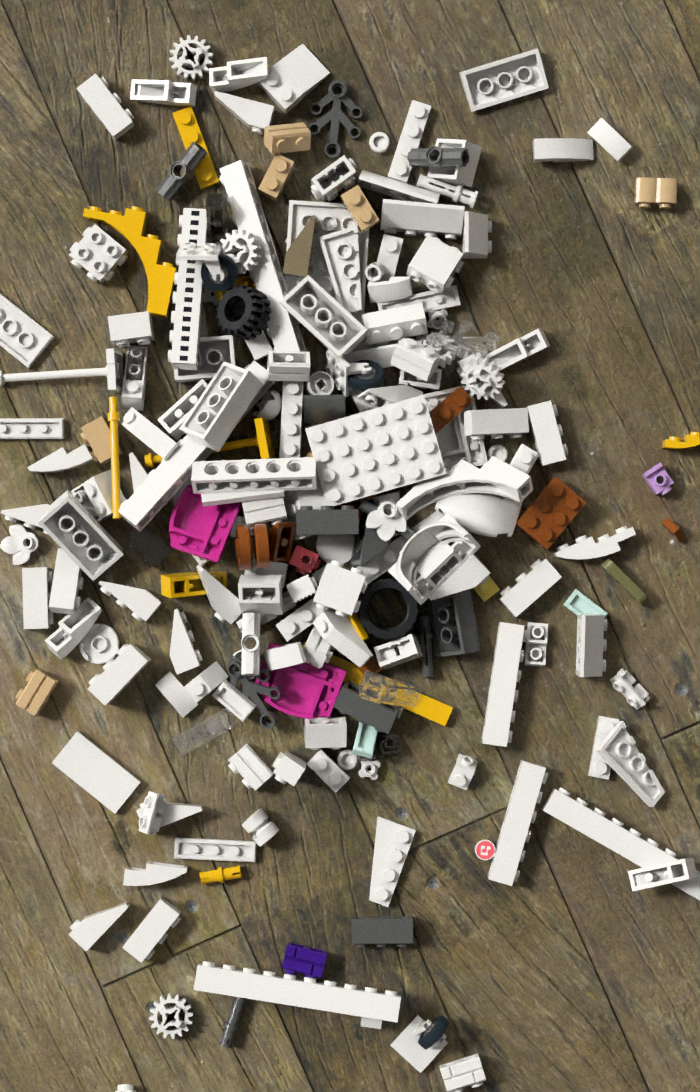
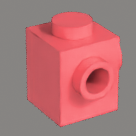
(304, 560)

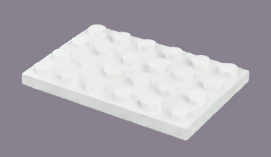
(331, 218)
(375, 451)

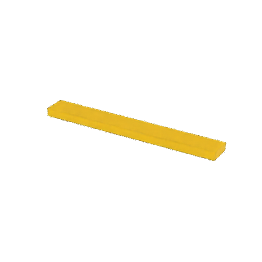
(426, 706)

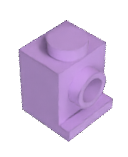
(651, 475)

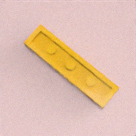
(191, 133)

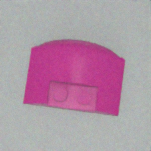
(199, 528)
(305, 688)

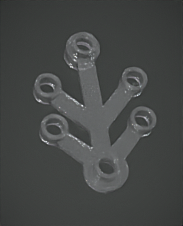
(438, 340)

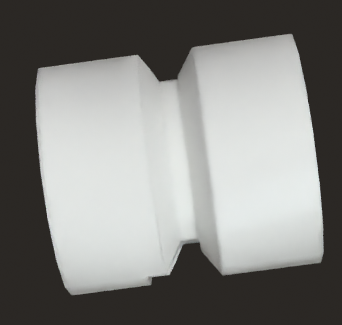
(319, 384)
(260, 827)

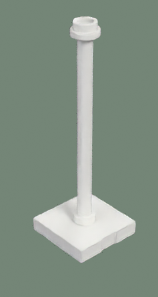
(113, 372)

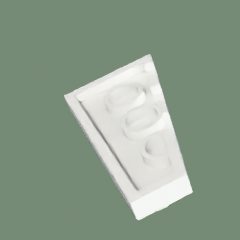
(342, 260)
(630, 764)
(390, 852)

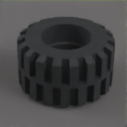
(254, 317)

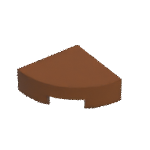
(674, 530)

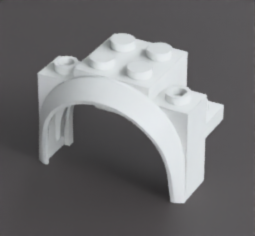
(432, 557)

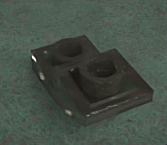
(385, 747)

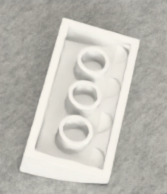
(504, 80)
(396, 188)

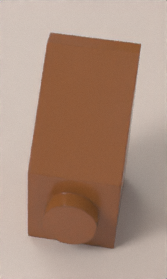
(280, 541)

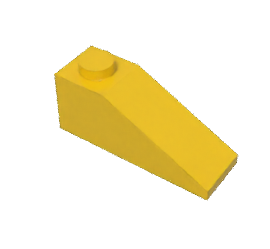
(187, 584)

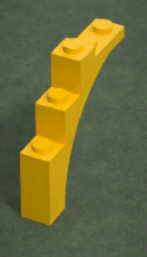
(132, 227)

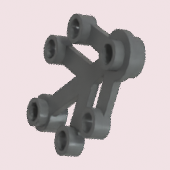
(335, 115)
(252, 689)

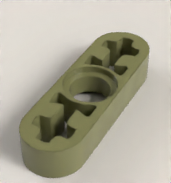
(625, 582)

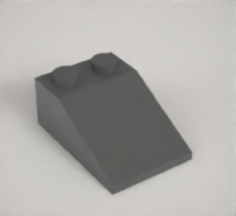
(323, 408)

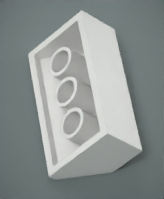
(422, 218)
(324, 317)
(221, 406)
(80, 535)

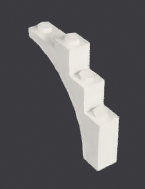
(464, 478)

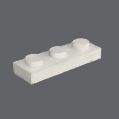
(598, 766)

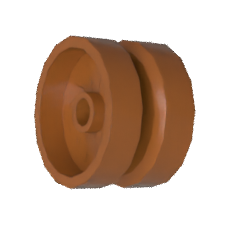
(250, 547)

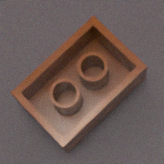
(550, 513)

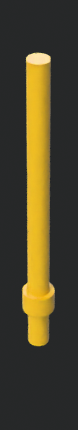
(114, 418)

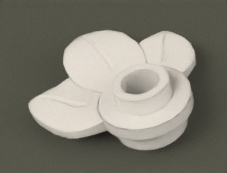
(386, 524)
(17, 545)

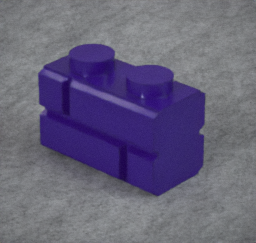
(304, 960)

